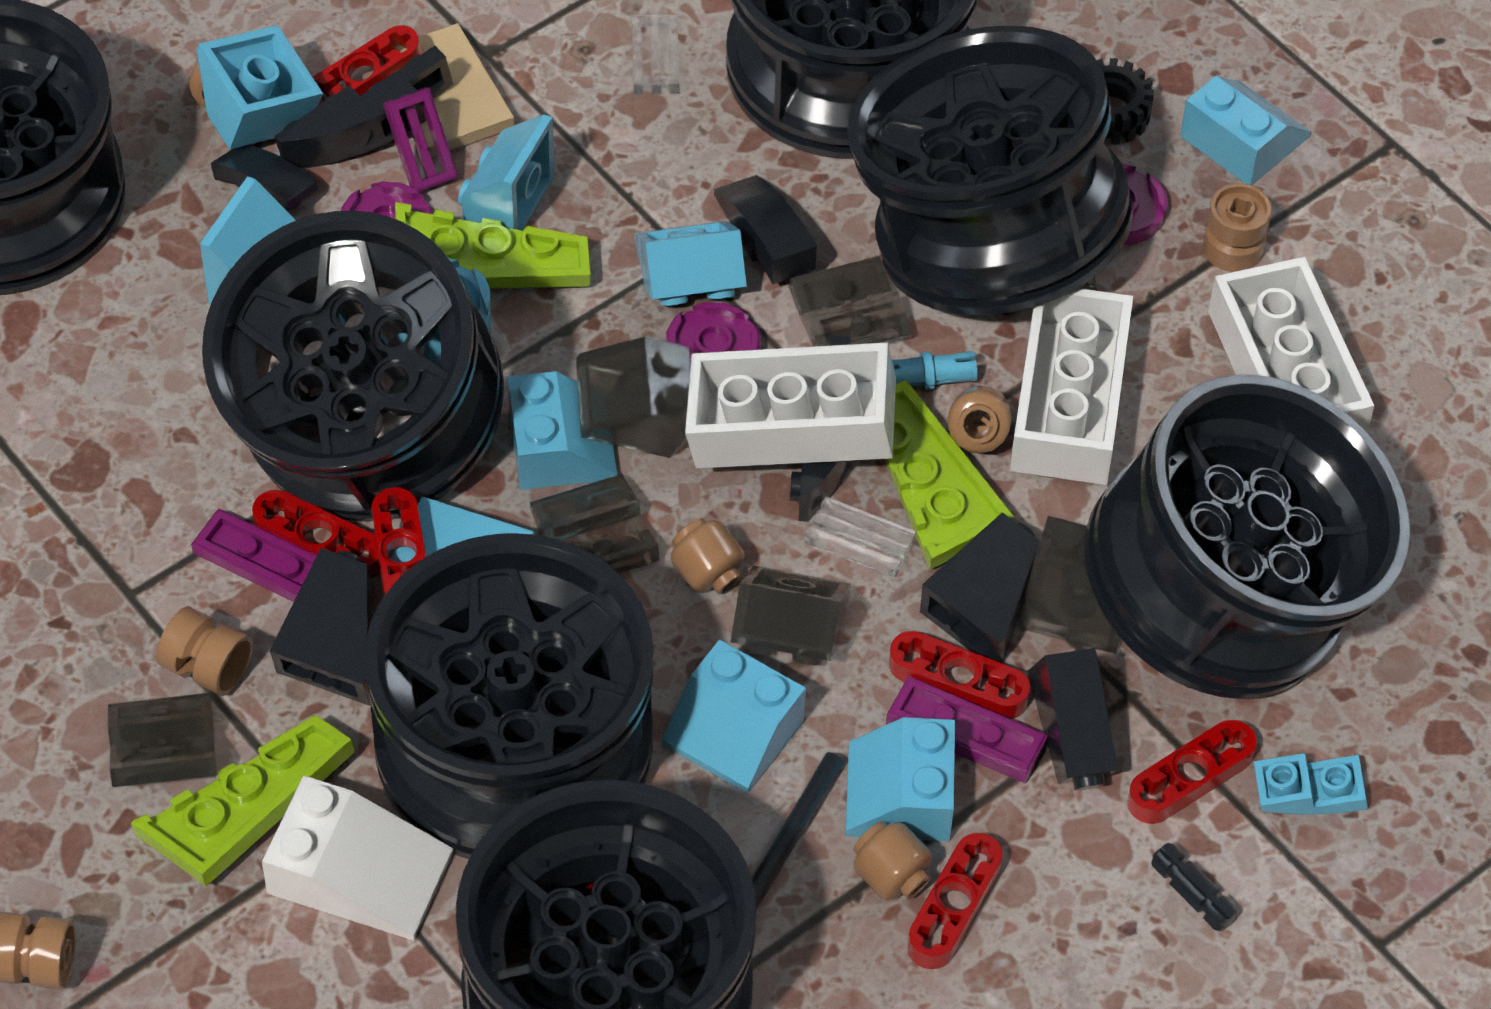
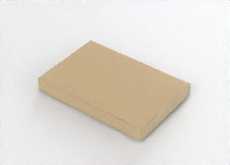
(470, 106)

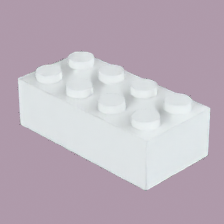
(1282, 328)
(1072, 386)
(791, 405)

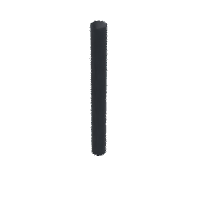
(795, 825)

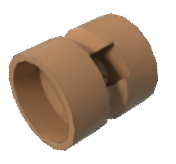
(1237, 227)
(209, 653)
(37, 950)

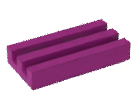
(408, 161)

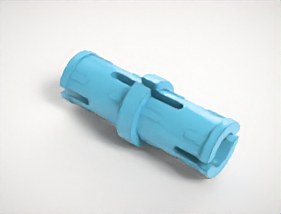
(936, 369)

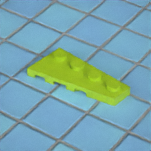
(505, 254)
(937, 481)
(225, 818)

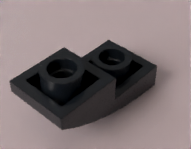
(278, 176)

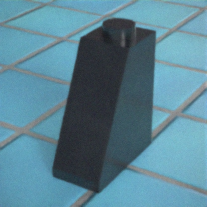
(983, 588)
(329, 627)
(1074, 717)

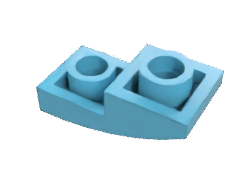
(1318, 787)

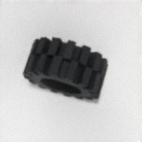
(1136, 92)

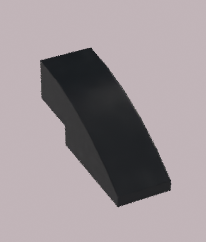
(768, 228)

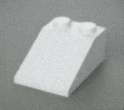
(354, 860)

